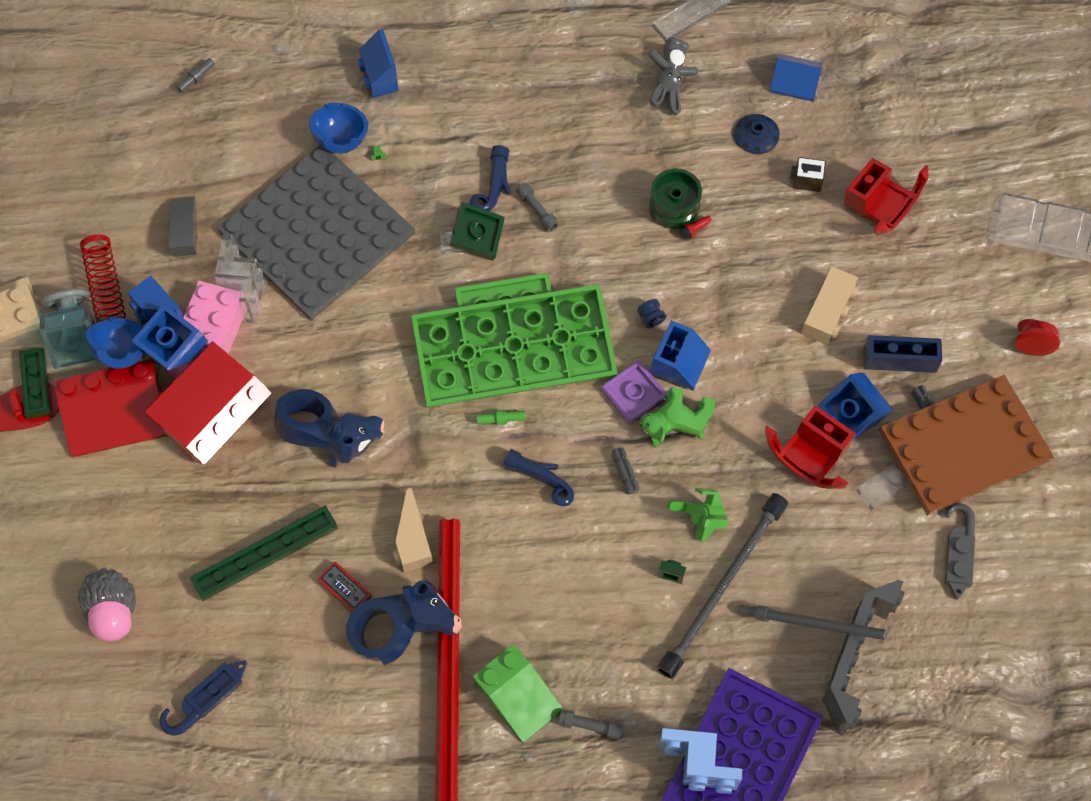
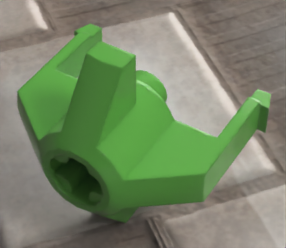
(705, 515)

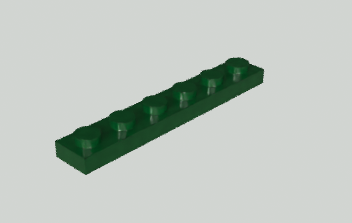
(264, 553)

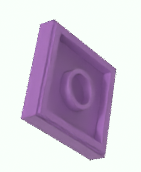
(634, 392)

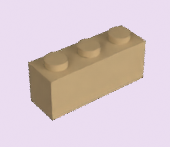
(830, 306)

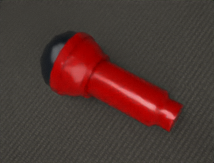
(688, 231)

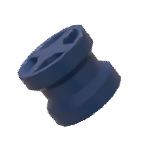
(651, 313)

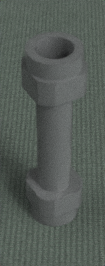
(548, 220)
(568, 719)

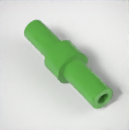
(501, 417)

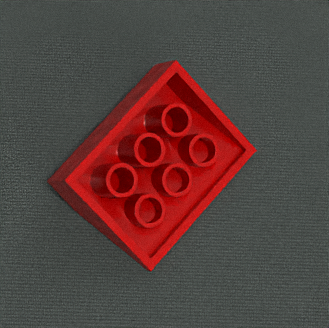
(207, 403)
(107, 407)

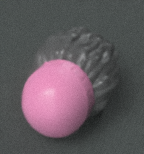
(107, 604)

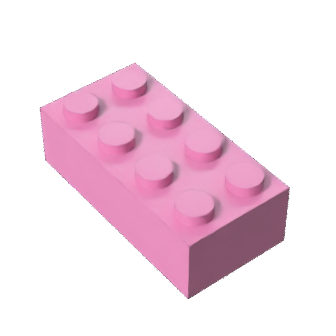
(215, 314)

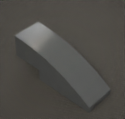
(183, 226)

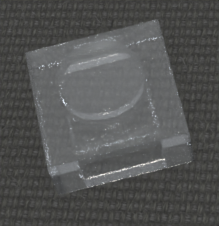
(445, 238)

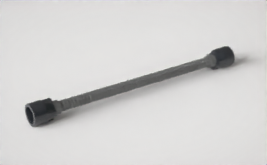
(672, 661)

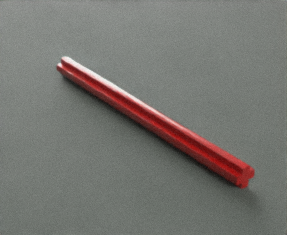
(448, 666)

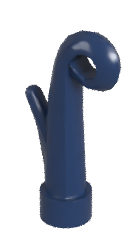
(498, 179)
(541, 472)

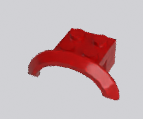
(881, 198)
(814, 448)

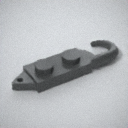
(960, 552)

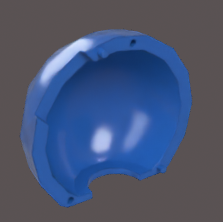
(338, 127)
(112, 342)

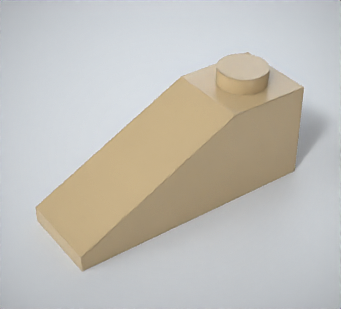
(411, 540)

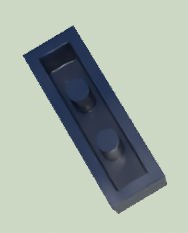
(902, 353)

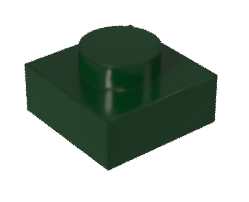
(671, 571)

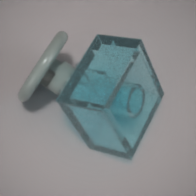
(66, 328)

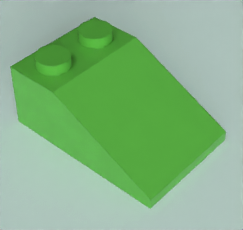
(517, 693)

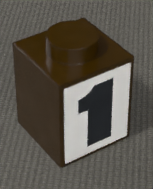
(808, 174)

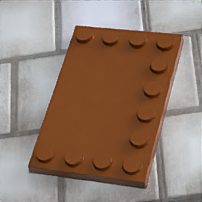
(965, 444)

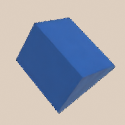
(796, 77)

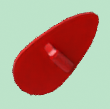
(12, 410)

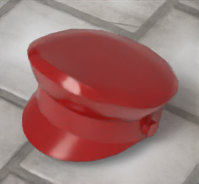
(1037, 338)

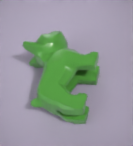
(677, 417)

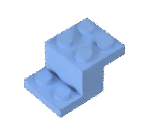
(699, 760)

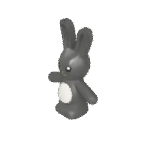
(670, 78)

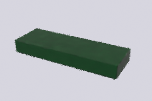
(35, 383)

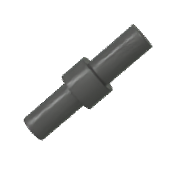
(195, 75)

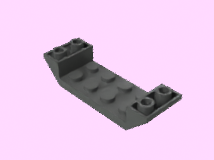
(841, 706)

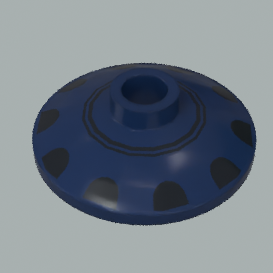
(756, 141)

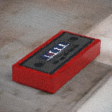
(344, 586)

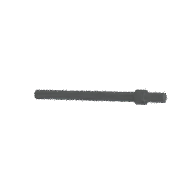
(764, 614)

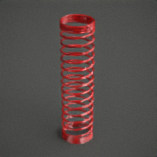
(90, 251)

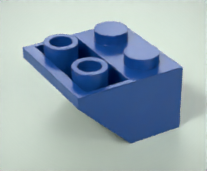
(680, 356)

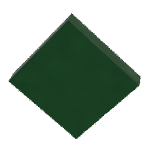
(477, 231)

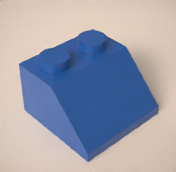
(378, 65)
(148, 298)
(170, 338)
(856, 404)

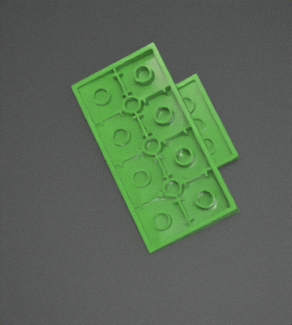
(512, 340)

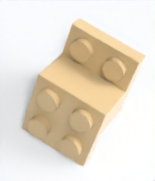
(18, 309)

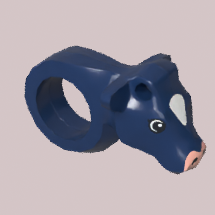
(341, 435)
(414, 611)

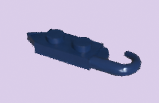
(206, 696)

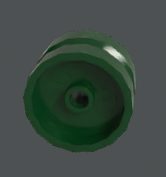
(675, 198)

